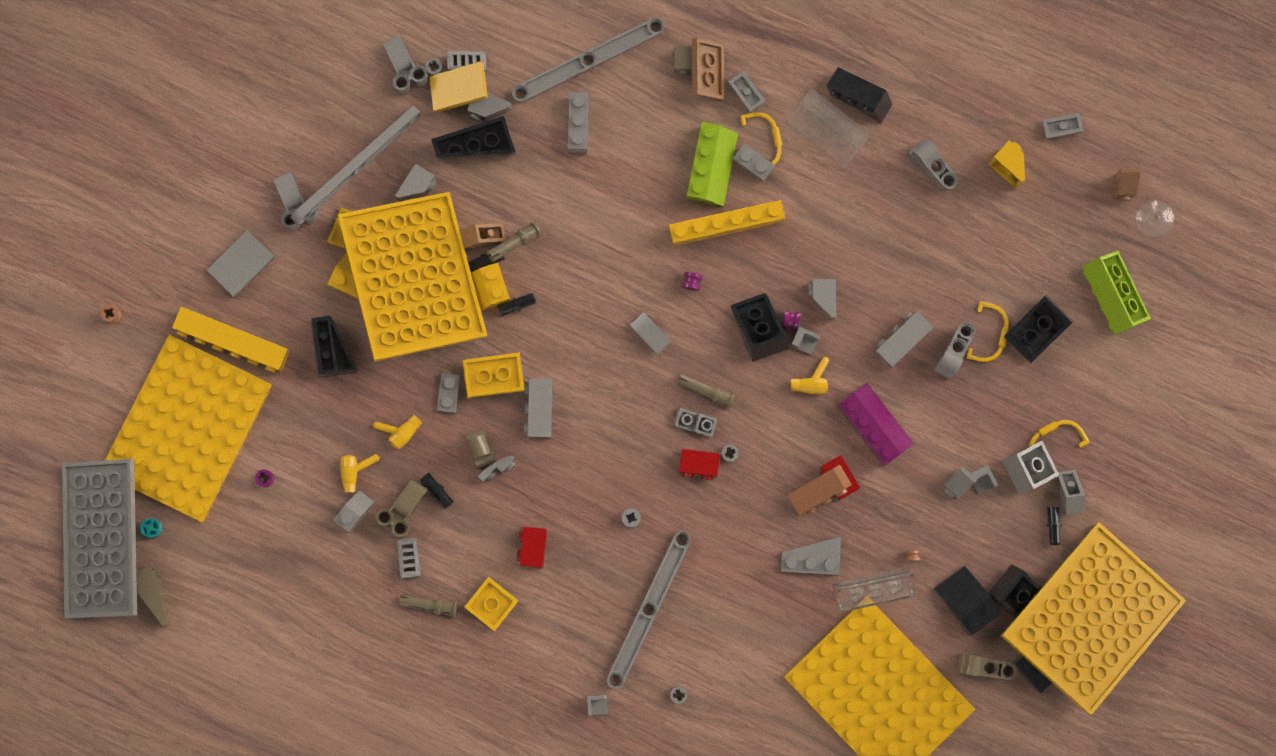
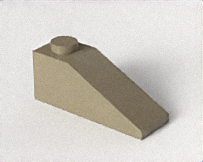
(152, 592)

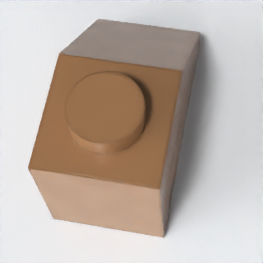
(1126, 184)
(483, 235)

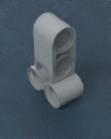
(404, 66)
(924, 155)
(291, 199)
(951, 360)

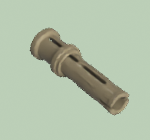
(521, 237)
(715, 394)
(437, 606)

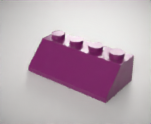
(875, 424)

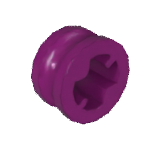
(262, 483)

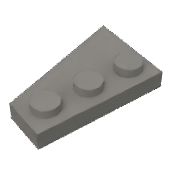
(814, 558)

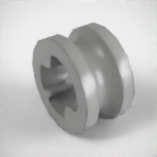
(429, 70)
(735, 455)
(682, 690)

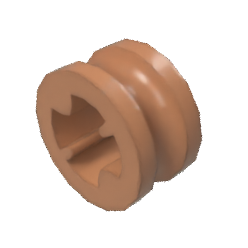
(912, 556)

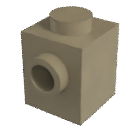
(683, 60)

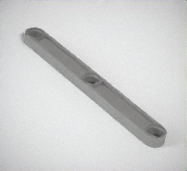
(601, 53)
(356, 165)
(642, 621)

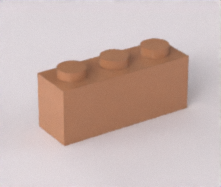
(820, 491)

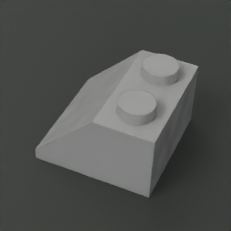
(1030, 467)

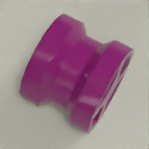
(692, 281)
(791, 319)

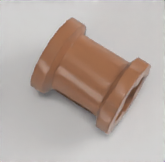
(104, 314)

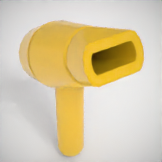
(812, 385)
(401, 434)
(350, 467)

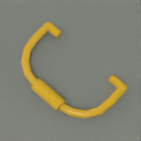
(775, 131)
(1002, 341)
(1054, 425)

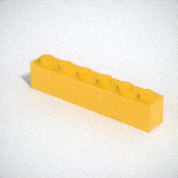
(726, 223)
(231, 339)

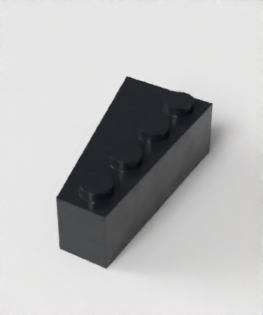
(477, 140)

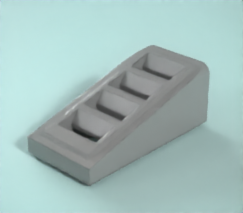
(464, 54)
(408, 574)

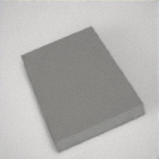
(240, 263)

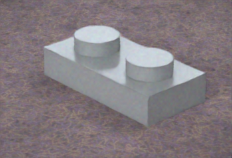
(746, 92)
(1062, 126)
(753, 162)
(448, 392)

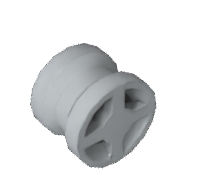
(629, 520)

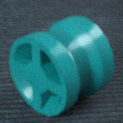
(147, 527)

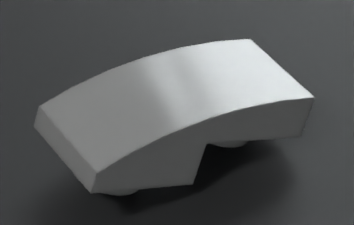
(651, 333)
(695, 422)
(502, 465)

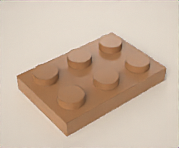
(707, 69)

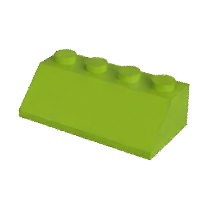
(712, 164)
(1116, 292)

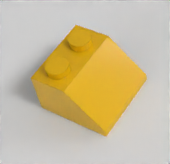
(1010, 164)
(342, 278)
(490, 286)

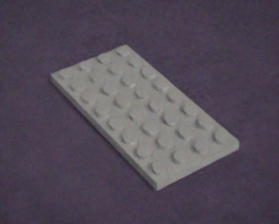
(99, 539)

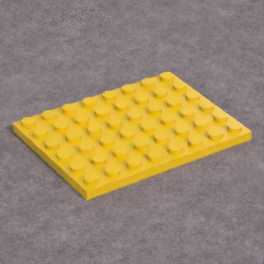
(411, 276)
(188, 426)
(1093, 618)
(878, 688)

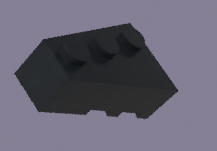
(860, 94)
(329, 348)

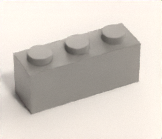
(578, 122)
(903, 339)
(539, 408)

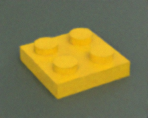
(491, 603)

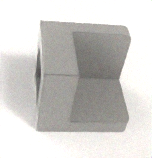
(805, 340)
(985, 480)
(597, 704)

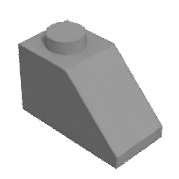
(488, 108)
(416, 184)
(824, 296)
(958, 483)
(1071, 492)
(353, 511)

